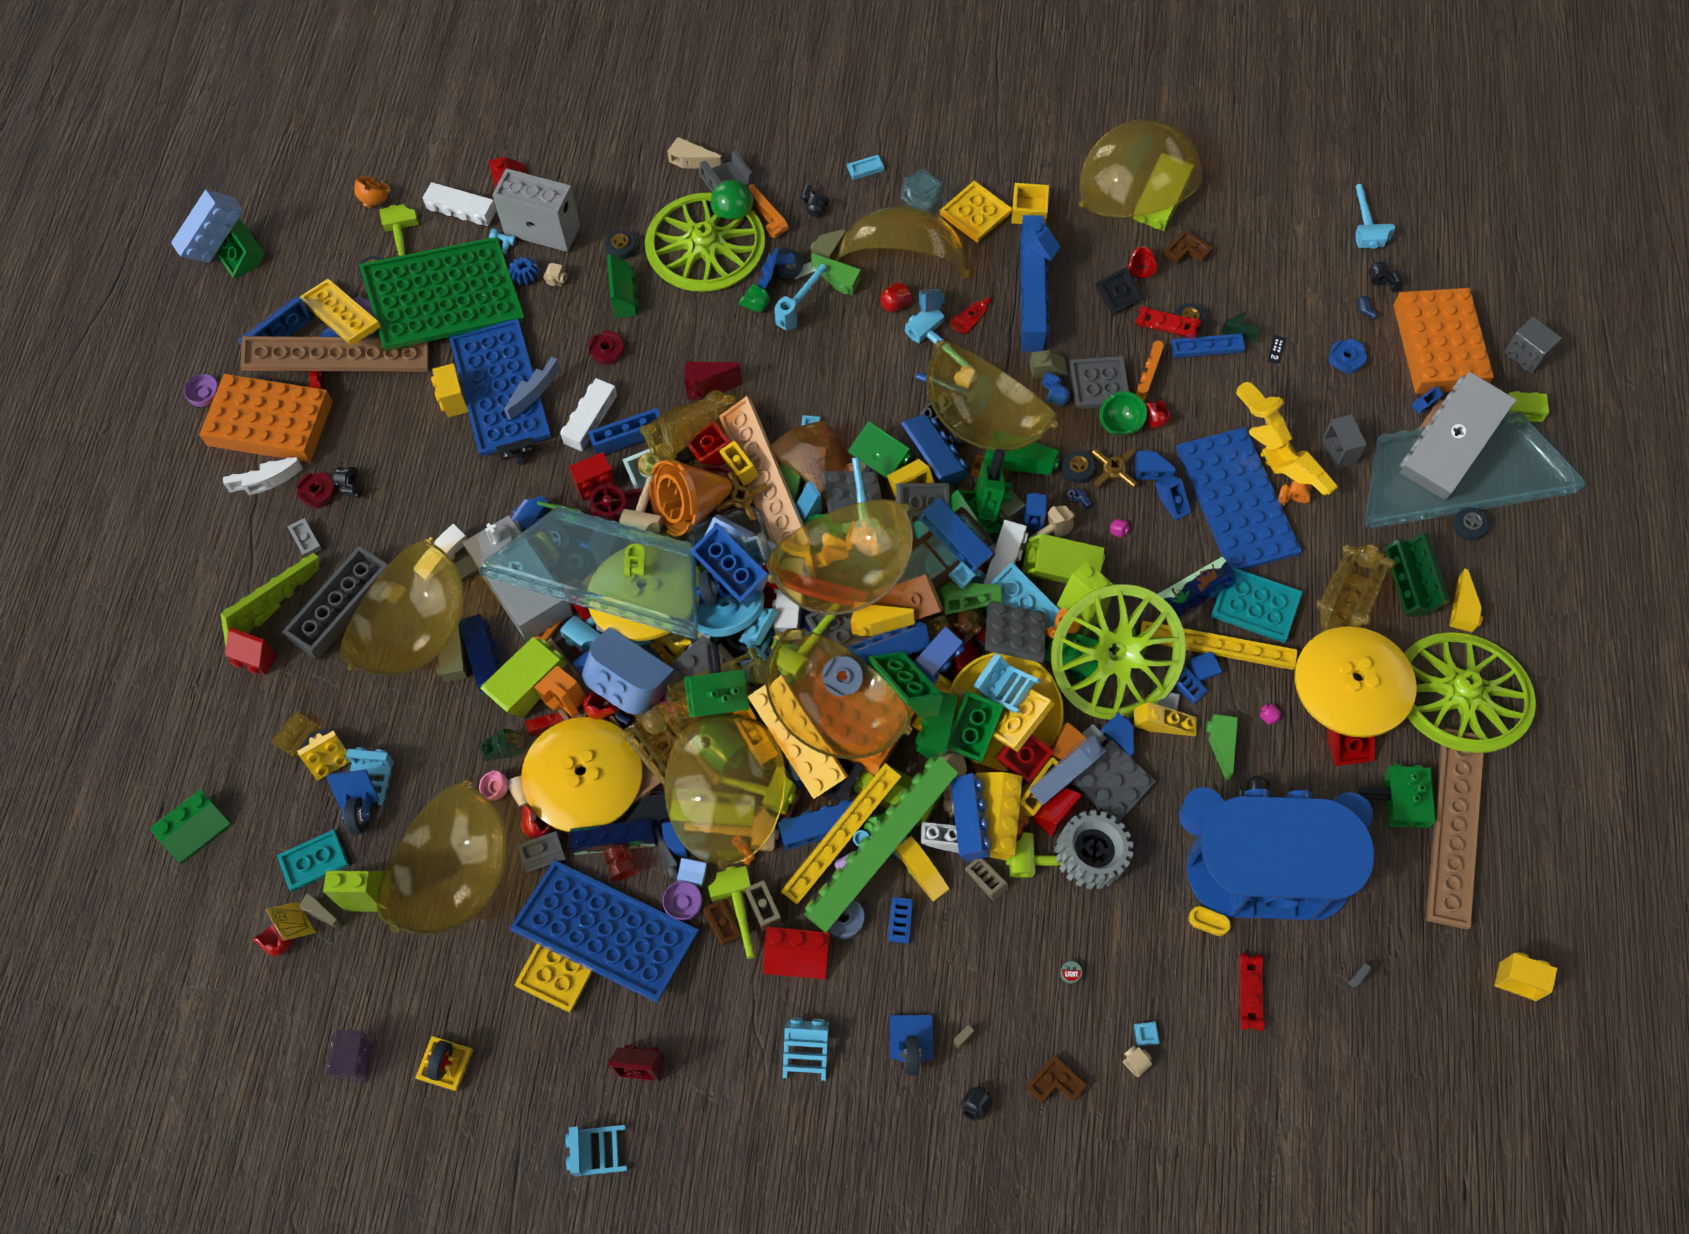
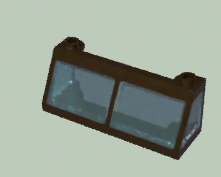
(933, 557)

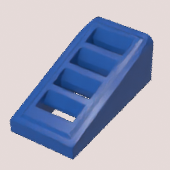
(1190, 678)
(903, 902)

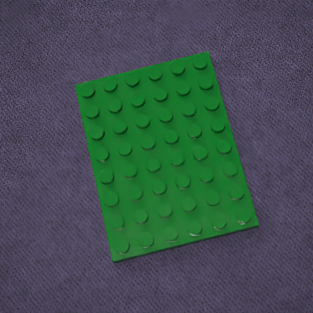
(440, 293)

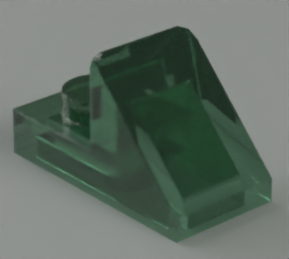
(1236, 326)

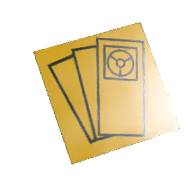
(290, 921)

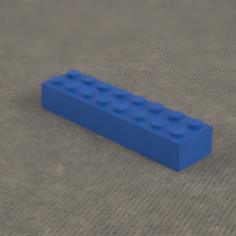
(1033, 294)

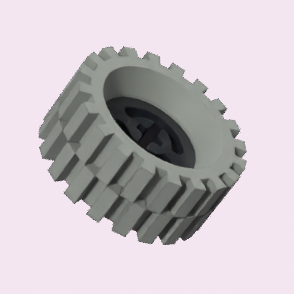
(1110, 847)

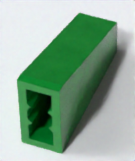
(1030, 459)

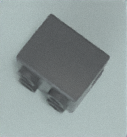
(1532, 344)

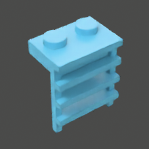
(760, 632)
(997, 679)
(376, 763)
(807, 1034)
(581, 1151)

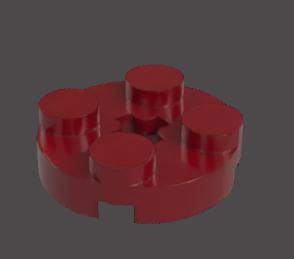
(607, 356)
(318, 498)

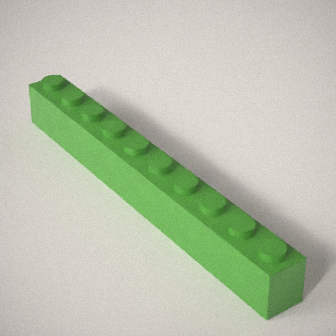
(880, 843)

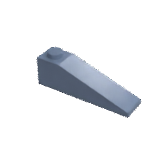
(1067, 769)

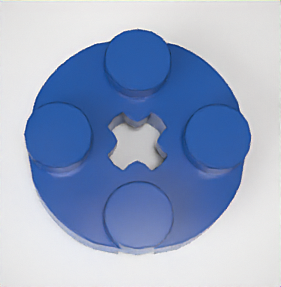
(1345, 364)

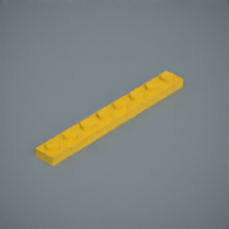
(1230, 647)
(840, 833)

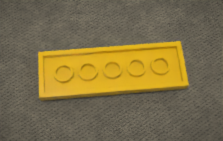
(340, 312)
(814, 768)

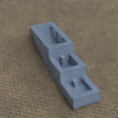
(528, 392)

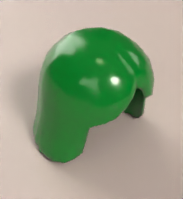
(755, 299)

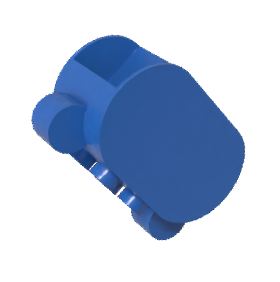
(1270, 852)

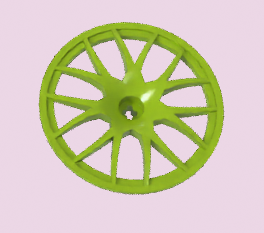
(703, 241)
(1122, 658)
(1470, 697)

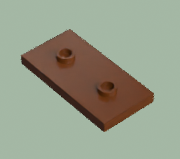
(913, 594)

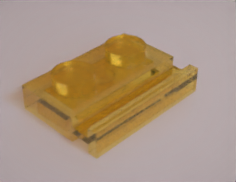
(294, 733)

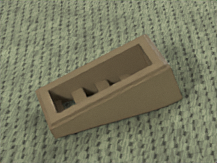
(996, 887)
(317, 910)

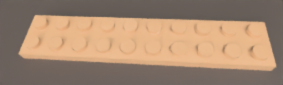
(776, 503)

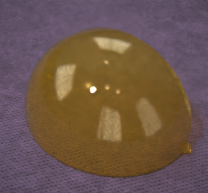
(1139, 170)
(905, 229)
(984, 402)
(844, 557)
(405, 613)
(828, 723)
(724, 787)
(444, 864)

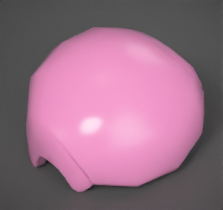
(494, 785)

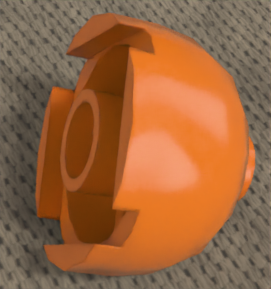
(371, 192)

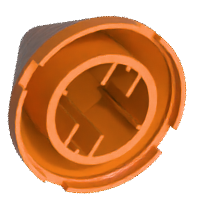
(685, 495)

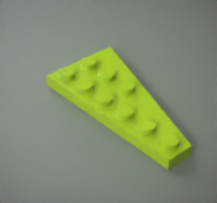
(265, 600)

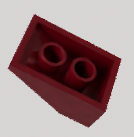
(708, 376)
(636, 1063)

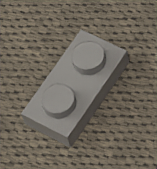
(304, 537)

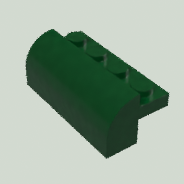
(1417, 576)

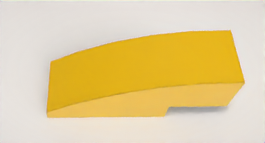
(921, 868)

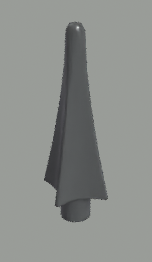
(669, 864)

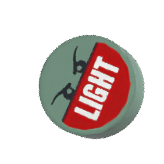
(1071, 972)

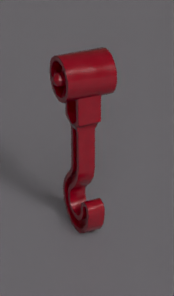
(610, 501)

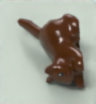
(969, 624)

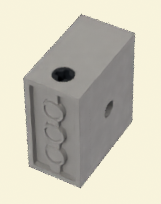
(536, 209)

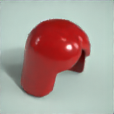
(1145, 257)
(895, 297)
(1157, 414)
(593, 706)
(530, 823)
(268, 942)

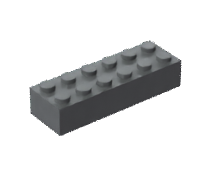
(334, 604)

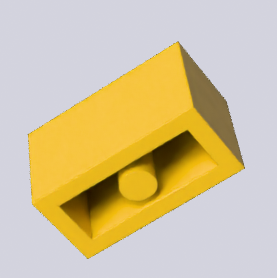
(739, 463)

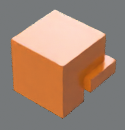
(560, 690)

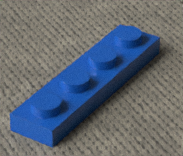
(1207, 345)

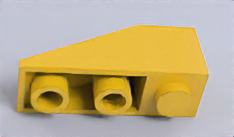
(1164, 720)

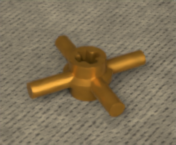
(1114, 468)
(743, 503)

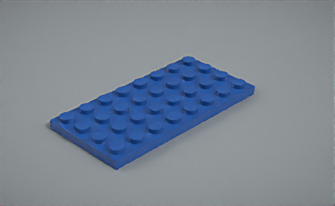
(490, 370)
(1238, 499)
(605, 931)

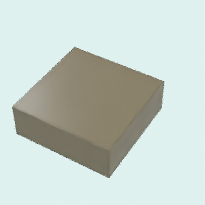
(962, 1037)

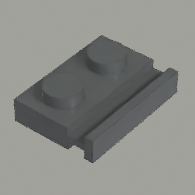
(541, 852)

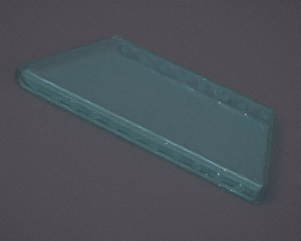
(1509, 470)
(583, 563)

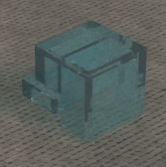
(921, 190)
(755, 546)

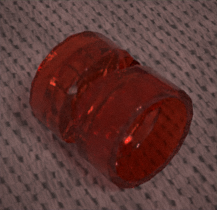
(620, 864)

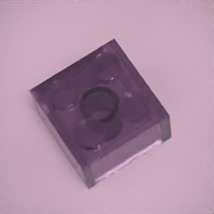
(350, 1055)

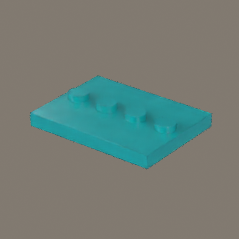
(1258, 605)

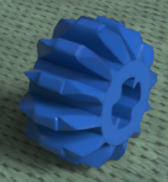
(524, 270)

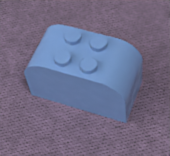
(625, 673)

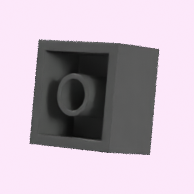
(1344, 441)

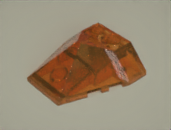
(811, 451)

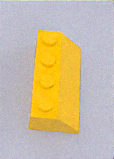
(1002, 800)

